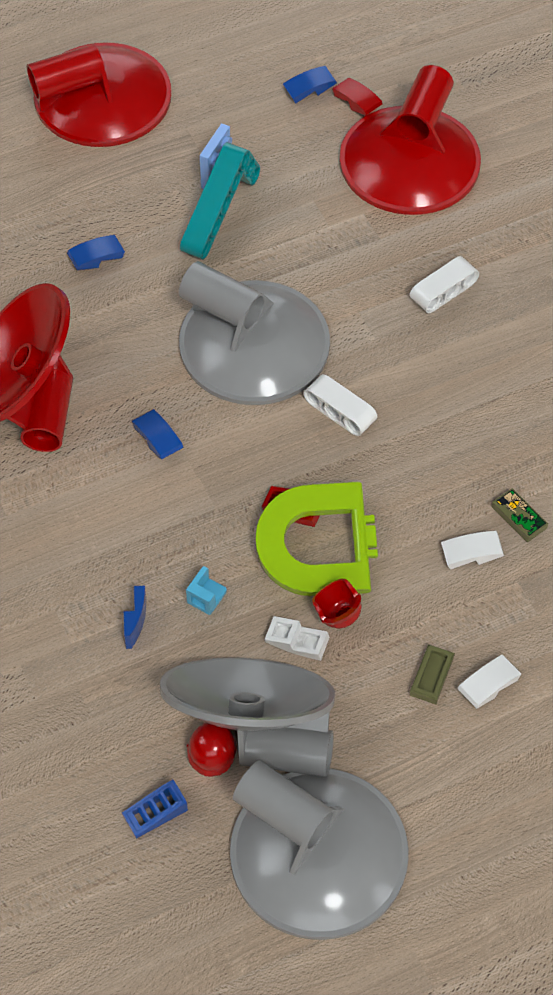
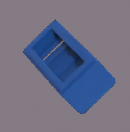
(159, 795)

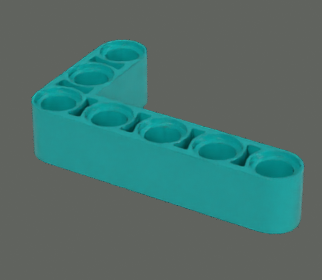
(230, 168)

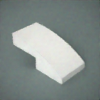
(472, 547)
(294, 638)
(488, 681)

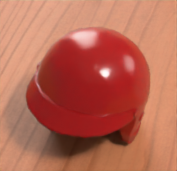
(338, 604)
(211, 750)

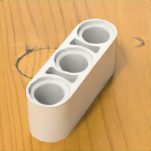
(444, 284)
(340, 405)

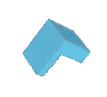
(204, 592)

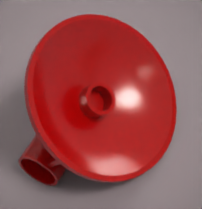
(100, 93)
(413, 153)
(32, 372)

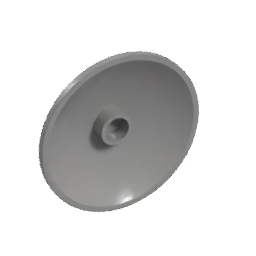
(250, 337)
(271, 704)
(316, 851)

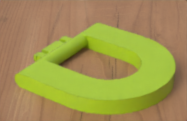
(313, 501)

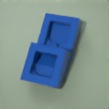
(313, 80)
(91, 253)
(158, 434)
(135, 619)

